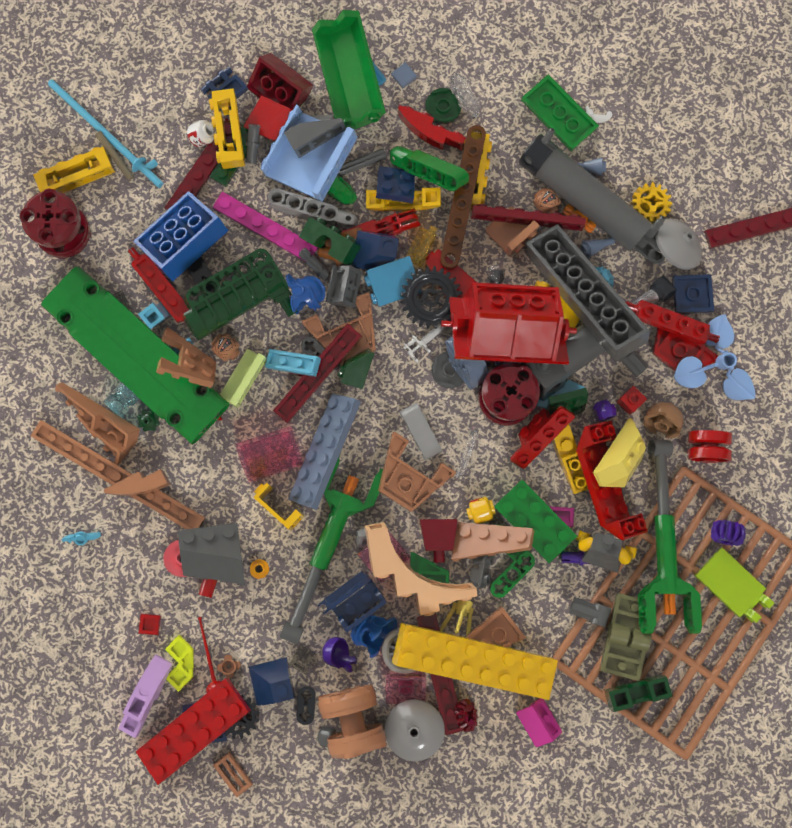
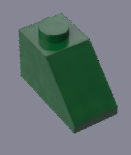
(356, 369)

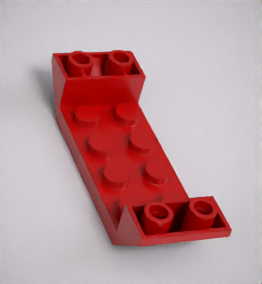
(607, 501)

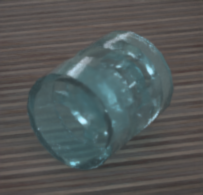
(121, 400)

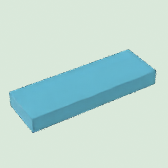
(293, 362)

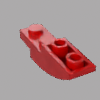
(422, 126)

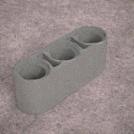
(421, 431)

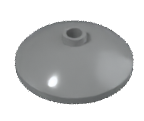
(679, 244)
(419, 716)

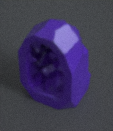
(604, 410)

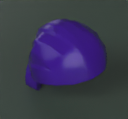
(336, 654)

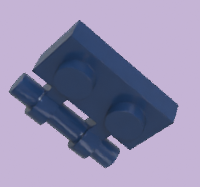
(229, 83)

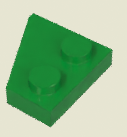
(428, 568)

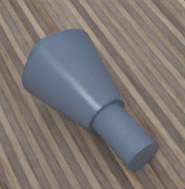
(594, 166)
(591, 247)

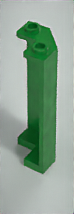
(348, 70)

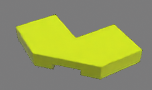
(184, 655)

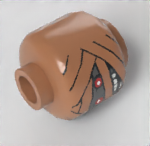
(547, 201)
(225, 347)

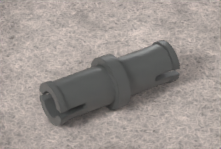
(252, 143)

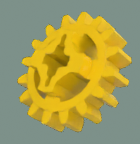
(656, 197)

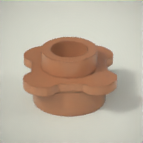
(229, 672)

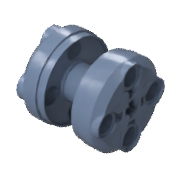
(471, 371)

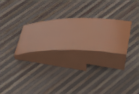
(139, 484)

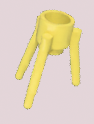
(463, 609)

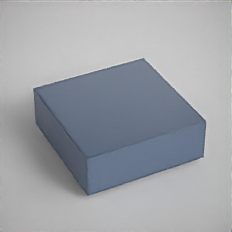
(403, 75)

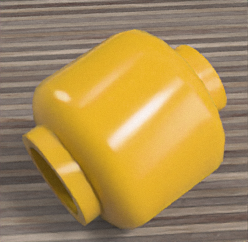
(481, 510)

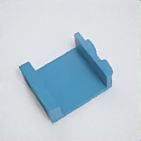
(388, 280)

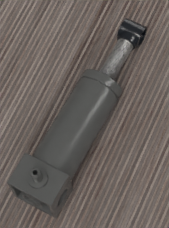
(584, 347)

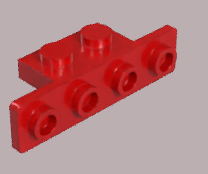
(540, 434)

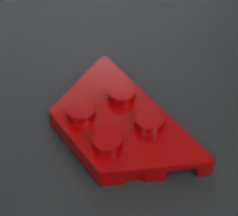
(673, 348)

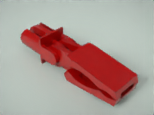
(404, 220)

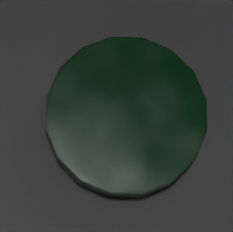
(444, 111)

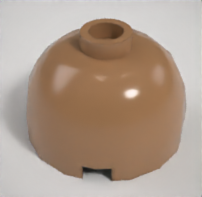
(665, 419)

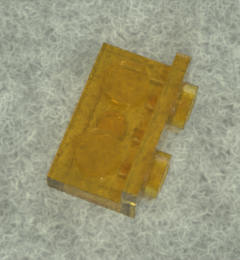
(421, 245)

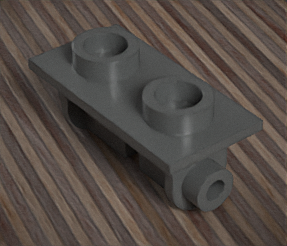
(481, 574)

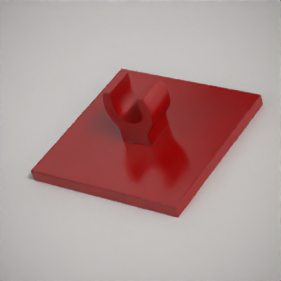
(269, 116)

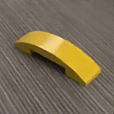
(423, 200)

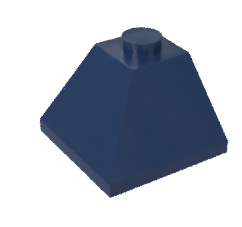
(375, 249)
(272, 682)

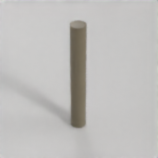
(113, 154)

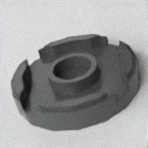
(444, 373)

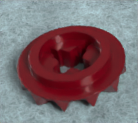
(466, 715)

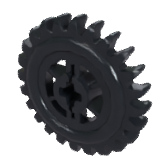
(414, 305)

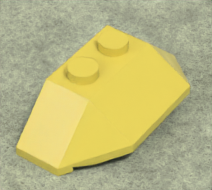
(621, 457)

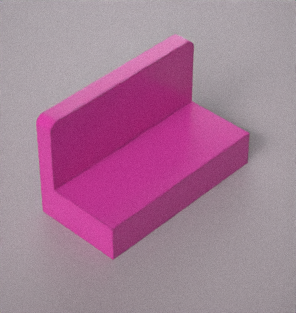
(539, 723)

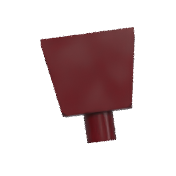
(438, 536)

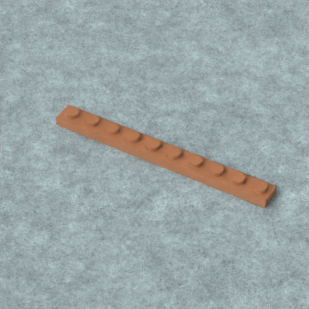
(113, 473)

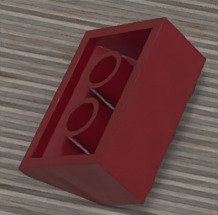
(278, 82)

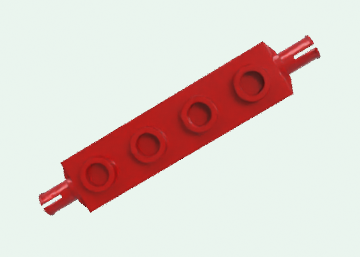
(159, 285)
(673, 322)

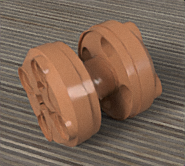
(355, 735)

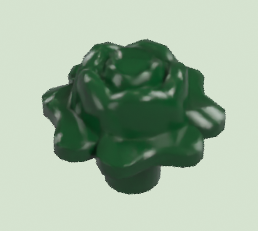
(148, 420)

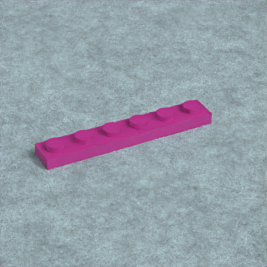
(262, 225)

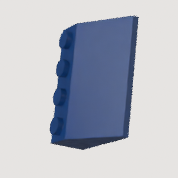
(181, 235)

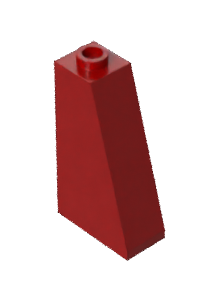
(462, 277)

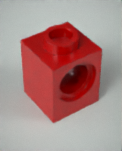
(631, 400)

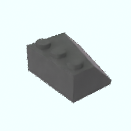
(212, 553)

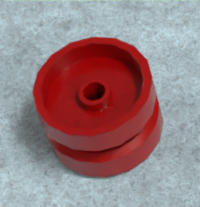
(710, 446)

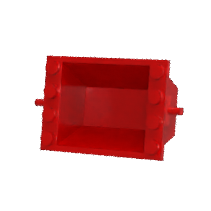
(509, 324)

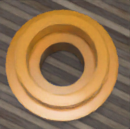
(265, 566)

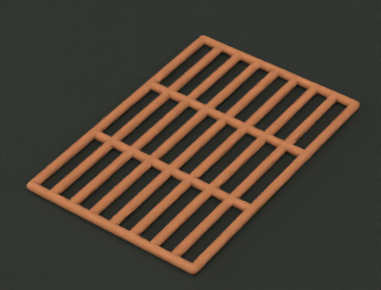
(663, 642)

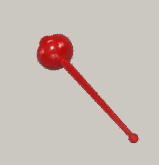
(214, 682)

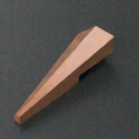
(113, 430)

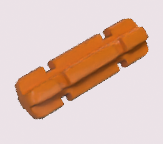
(569, 210)

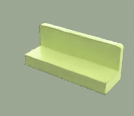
(243, 377)

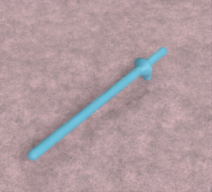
(137, 163)

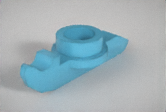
(81, 538)

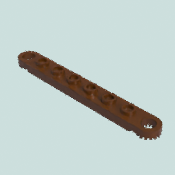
(463, 198)

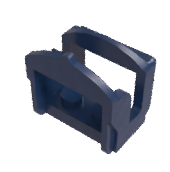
(355, 604)

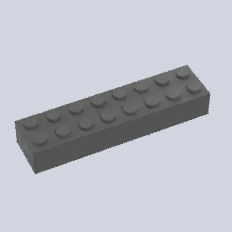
(587, 293)

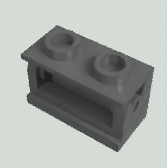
(343, 286)

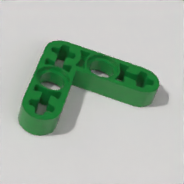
(516, 557)

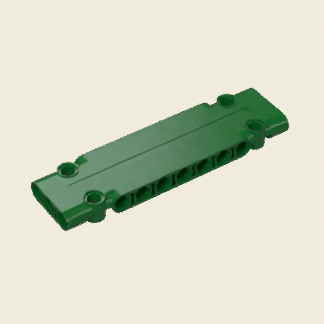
(132, 353)

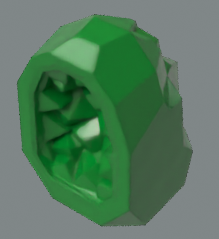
(342, 192)

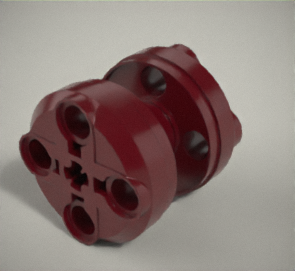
(55, 224)
(508, 394)

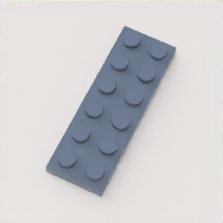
(324, 451)

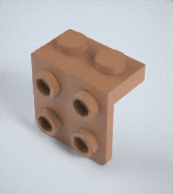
(512, 236)

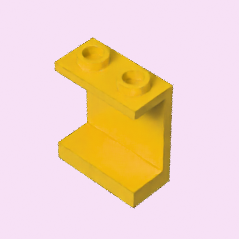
(261, 492)

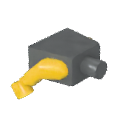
(604, 551)

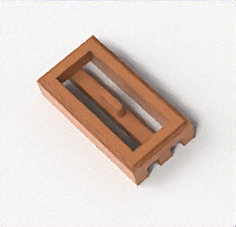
(223, 760)

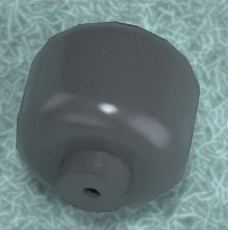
(323, 734)

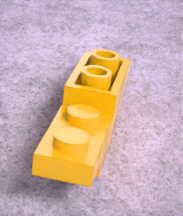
(566, 451)

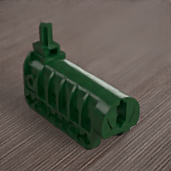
(235, 296)

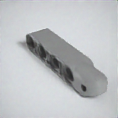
(341, 219)

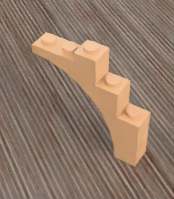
(406, 581)

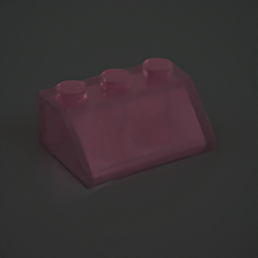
(269, 454)

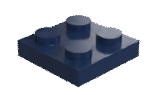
(395, 185)
(693, 294)

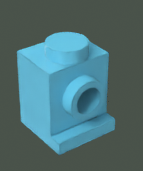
(154, 314)

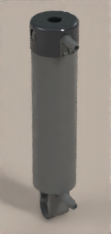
(591, 197)

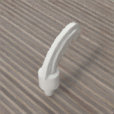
(597, 117)

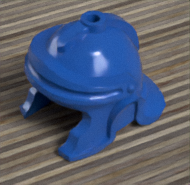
(306, 291)
(372, 633)

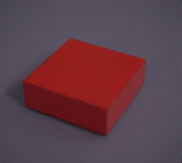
(149, 624)

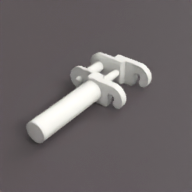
(427, 338)

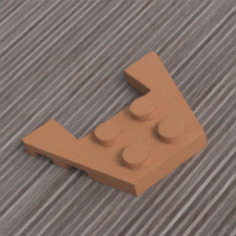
(362, 325)
(191, 363)
(403, 482)

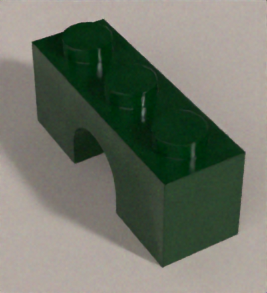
(342, 248)
(628, 694)

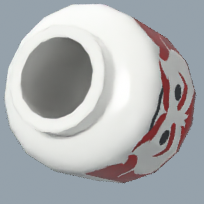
(201, 133)

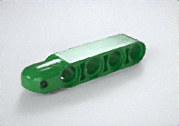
(429, 168)

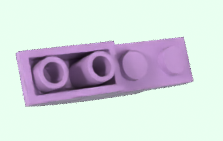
(144, 695)

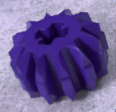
(728, 532)

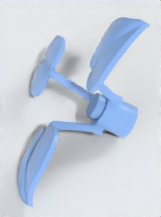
(691, 374)

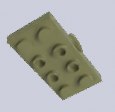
(625, 642)

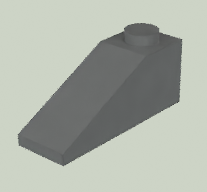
(311, 135)

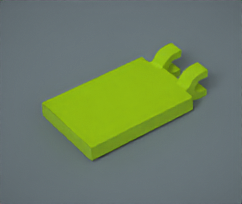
(733, 585)

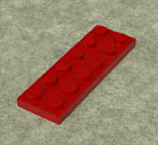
(193, 731)

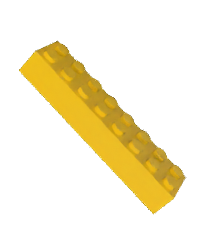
(474, 661)

